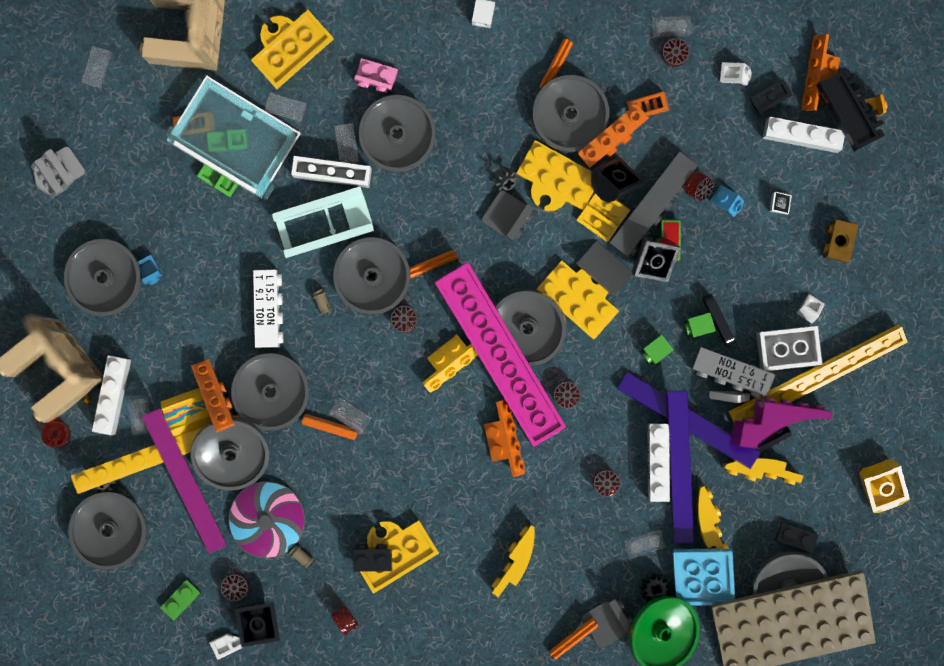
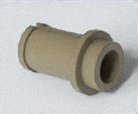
(322, 301)
(301, 556)

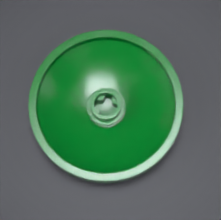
(664, 632)

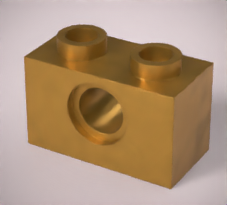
(847, 232)

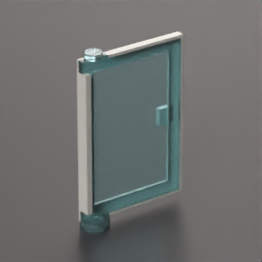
(233, 137)

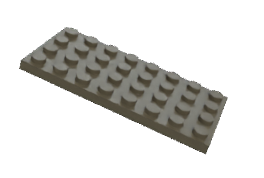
(795, 622)

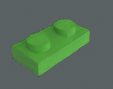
(180, 600)

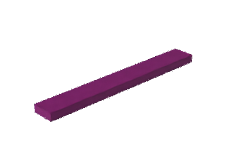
(184, 480)

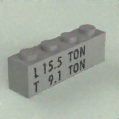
(733, 372)

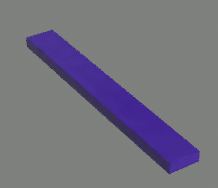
(698, 425)
(681, 466)

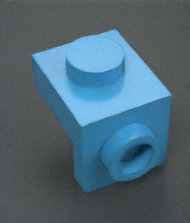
(727, 200)
(150, 270)

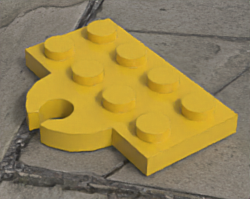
(290, 46)
(555, 177)
(579, 298)
(409, 550)

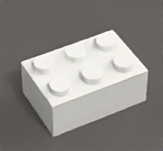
(789, 348)

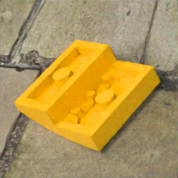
(603, 217)

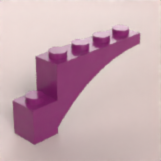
(772, 416)

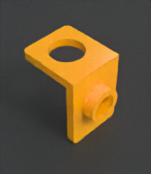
(878, 103)

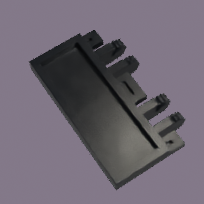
(850, 110)

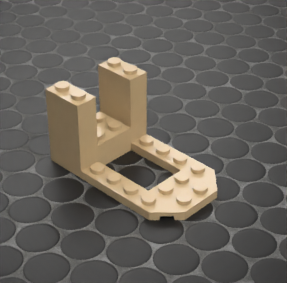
(203, 36)
(53, 339)

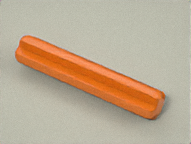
(557, 62)
(432, 263)
(329, 426)
(573, 638)

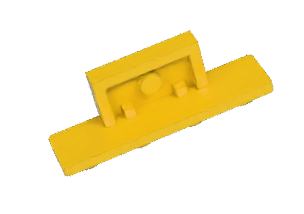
(448, 361)

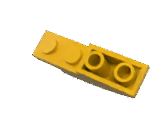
(772, 468)
(708, 516)
(521, 554)

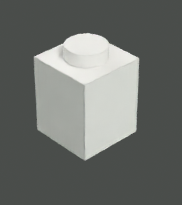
(483, 13)

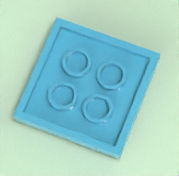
(704, 575)

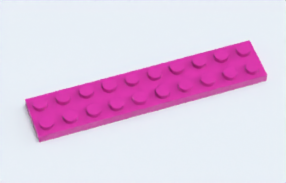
(500, 354)

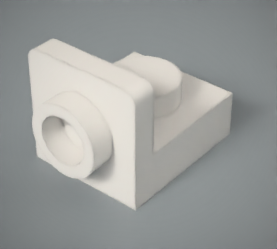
(735, 73)

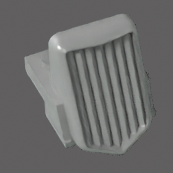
(56, 171)

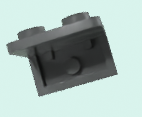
(508, 215)
(610, 620)

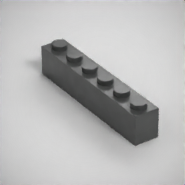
(652, 205)

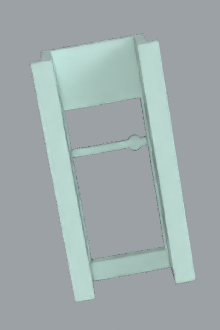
(355, 211)

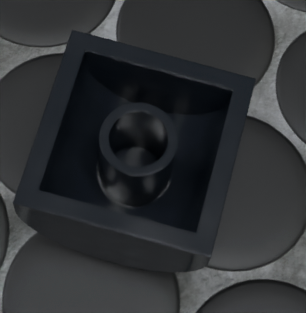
(615, 180)
(656, 258)
(257, 623)

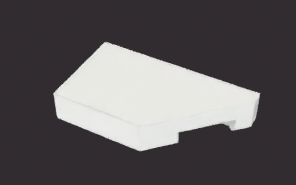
(729, 396)
(225, 645)

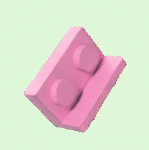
(375, 75)

